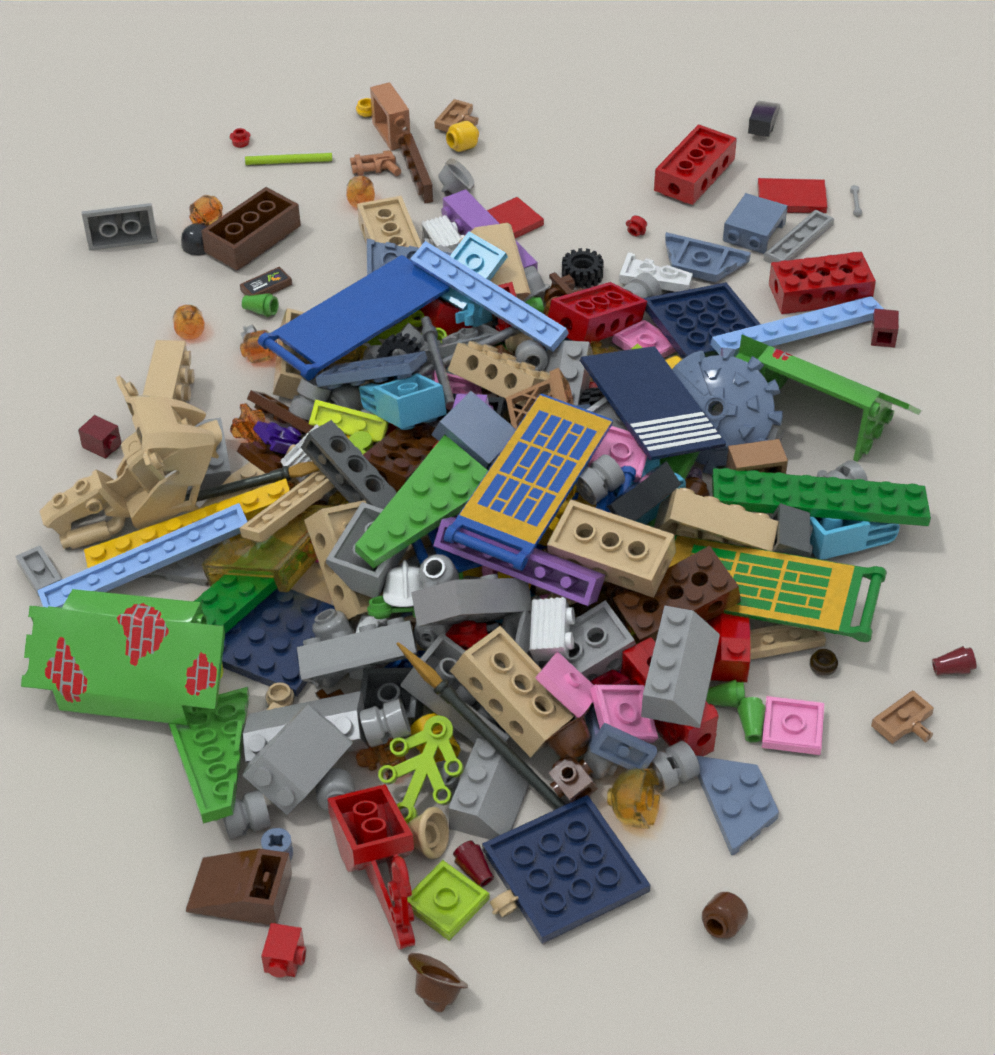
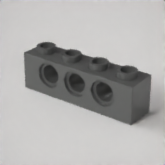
(346, 466)

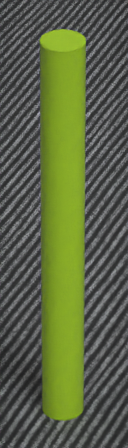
(288, 158)

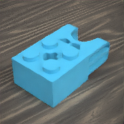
(405, 400)
(841, 536)

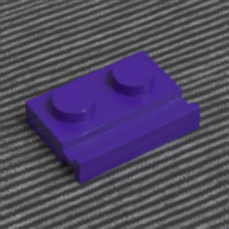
(277, 436)

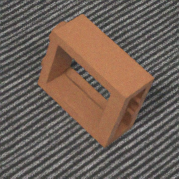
(389, 114)

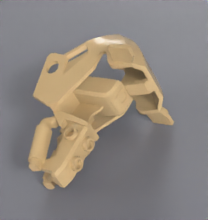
(162, 443)

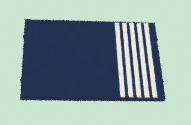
(652, 402)

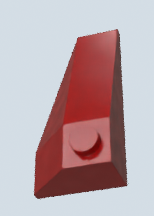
(443, 316)
(733, 649)

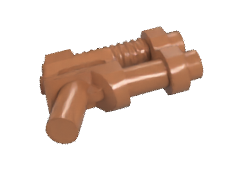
(375, 162)

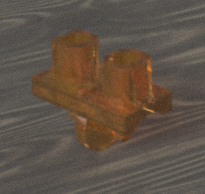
(243, 426)
(371, 756)

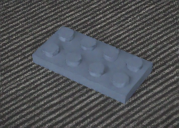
(376, 369)

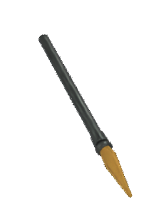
(295, 471)
(451, 697)

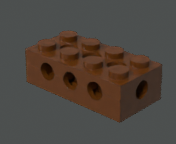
(401, 453)
(692, 584)

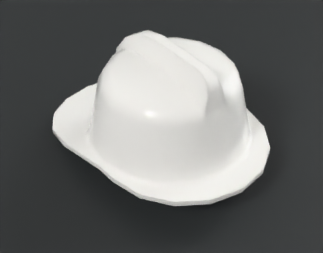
(400, 584)

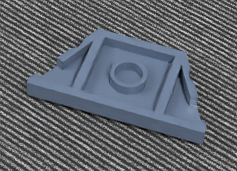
(703, 258)
(737, 799)

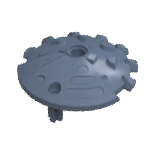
(740, 389)

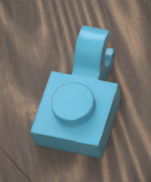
(474, 315)

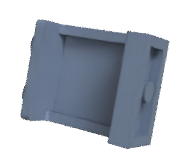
(754, 222)
(475, 429)
(618, 745)

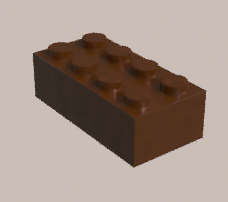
(251, 228)

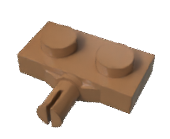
(454, 113)
(904, 717)

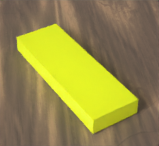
(349, 420)

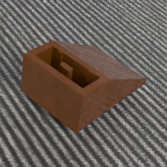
(242, 886)

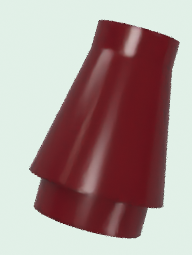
(955, 662)
(472, 861)

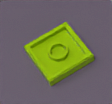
(447, 900)

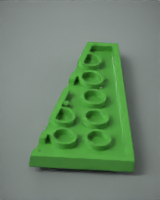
(431, 493)
(212, 753)

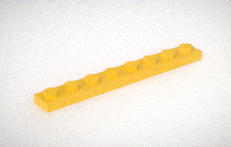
(250, 502)

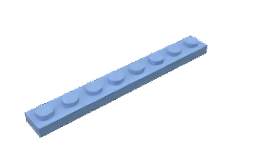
(490, 296)
(802, 325)
(148, 556)

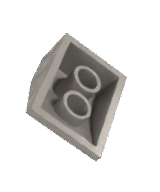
(297, 758)

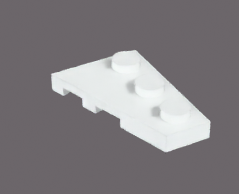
(667, 276)

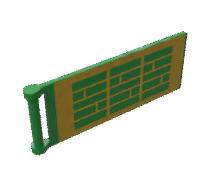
(794, 587)

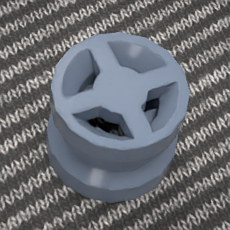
(277, 836)

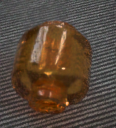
(360, 190)
(205, 210)
(188, 322)
(253, 351)

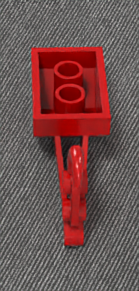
(373, 833)

